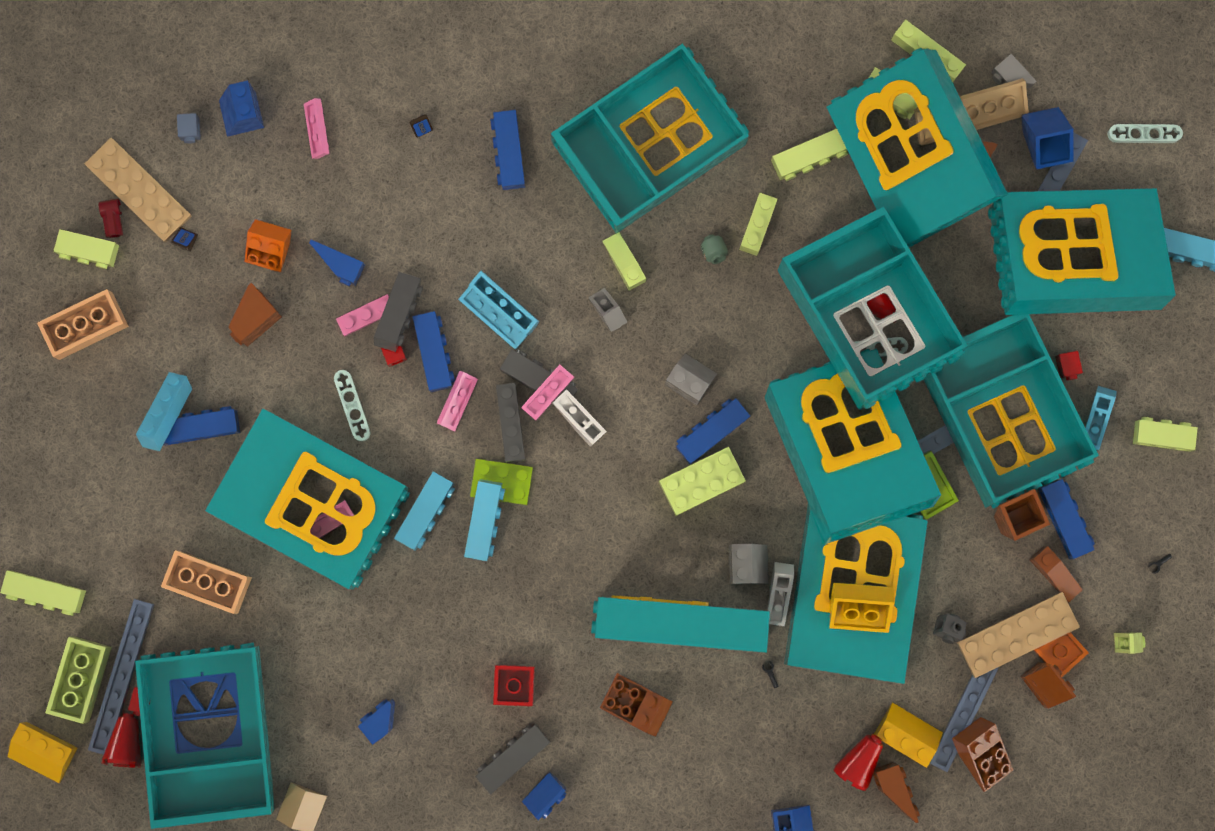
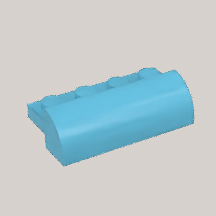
(498, 310)

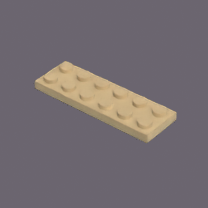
(988, 107)
(138, 190)
(1018, 634)

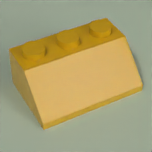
(861, 607)
(909, 735)
(41, 751)

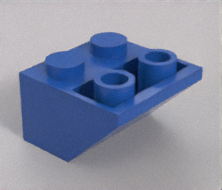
(380, 723)
(544, 796)
(792, 819)

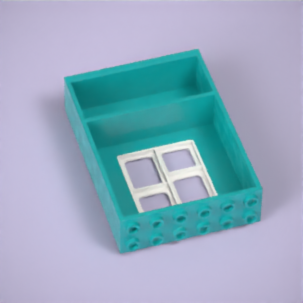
(846, 273)

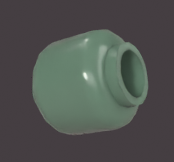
(714, 249)

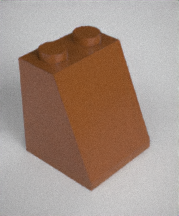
(252, 316)
(1021, 516)

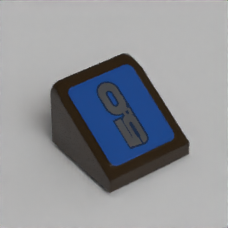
(421, 125)
(184, 239)

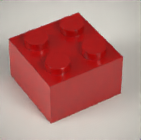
(514, 685)

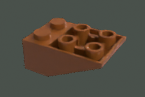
(1048, 685)
(636, 705)
(983, 753)
(891, 783)

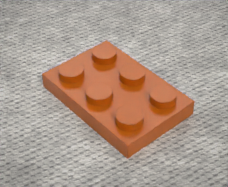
(1062, 652)

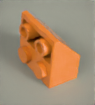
(267, 245)

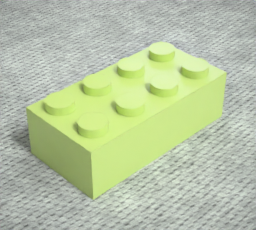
(702, 481)
(78, 680)

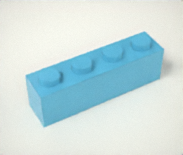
(1190, 248)
(164, 411)
(424, 511)
(483, 520)

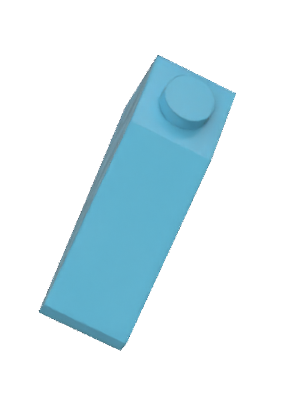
(1100, 414)

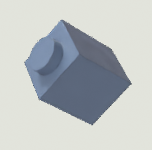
(188, 127)

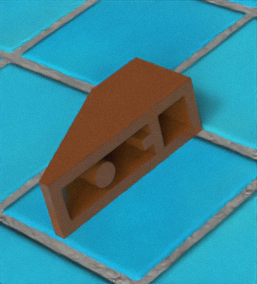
(1056, 573)

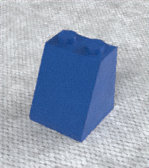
(240, 109)
(1048, 137)

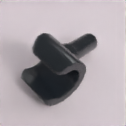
(1160, 562)
(770, 673)

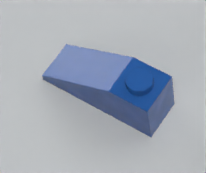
(343, 266)

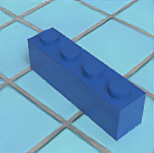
(509, 150)
(432, 351)
(204, 426)
(712, 431)
(1066, 519)

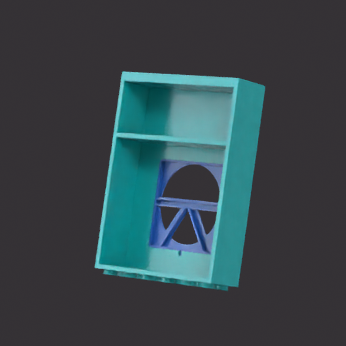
(196, 782)

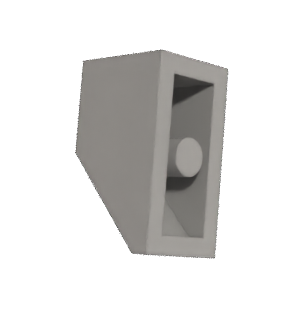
(1011, 70)
(608, 309)

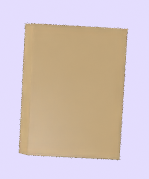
(301, 808)

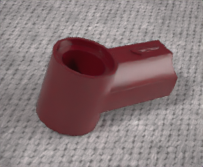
(111, 217)

